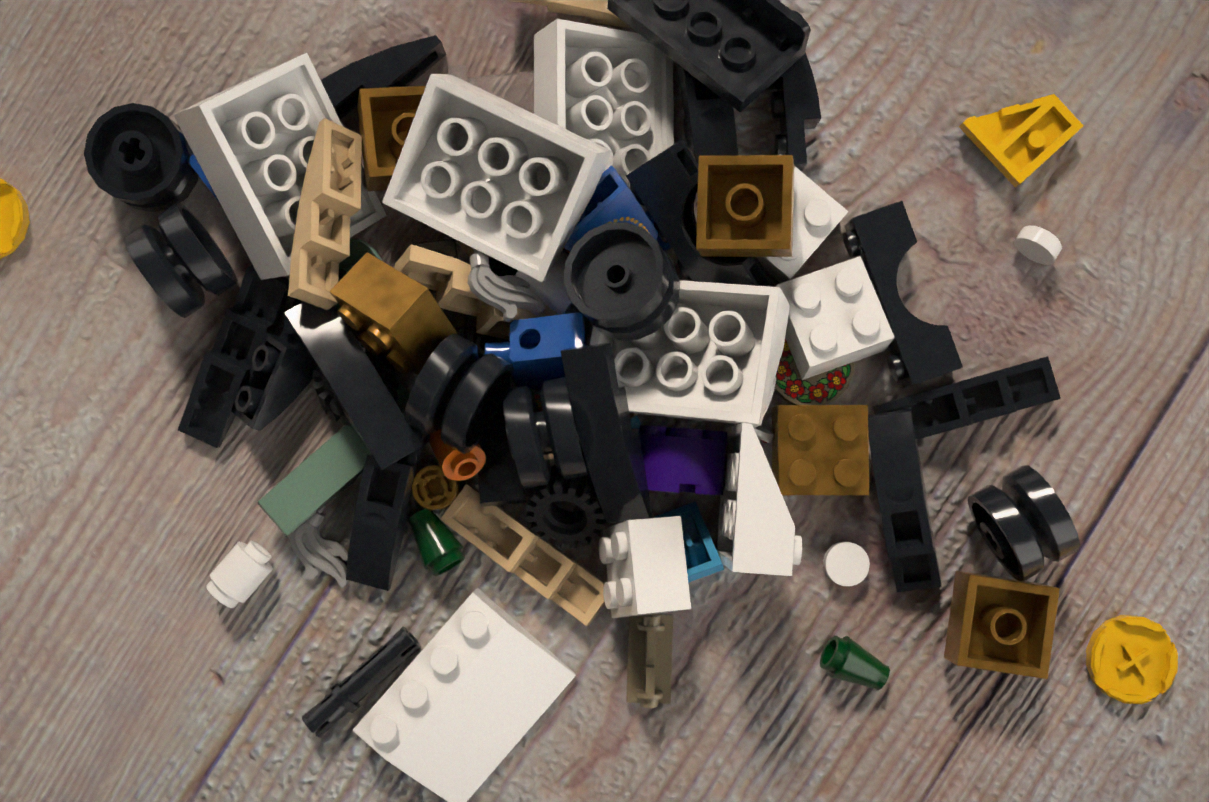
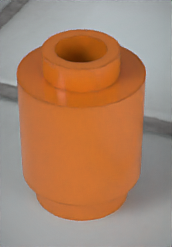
(455, 464)

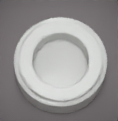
(1038, 244)
(846, 563)

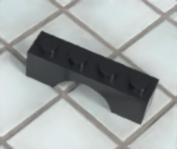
(668, 191)
(919, 348)

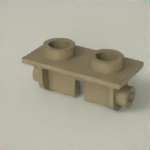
(649, 659)

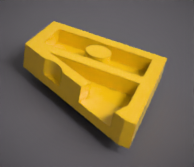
(1022, 135)

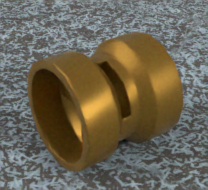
(442, 488)

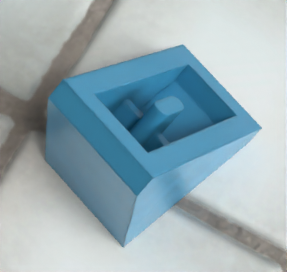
(700, 550)

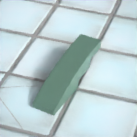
(319, 477)

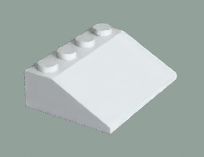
(605, 89)
(256, 157)
(494, 175)
(709, 357)
(753, 517)
(465, 700)

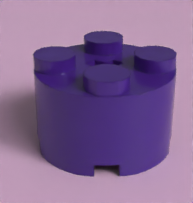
(684, 459)

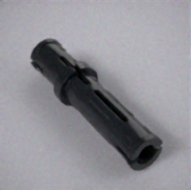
(372, 672)

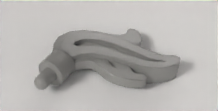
(502, 292)
(318, 552)

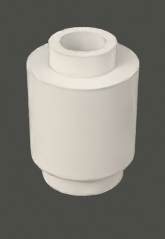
(239, 573)

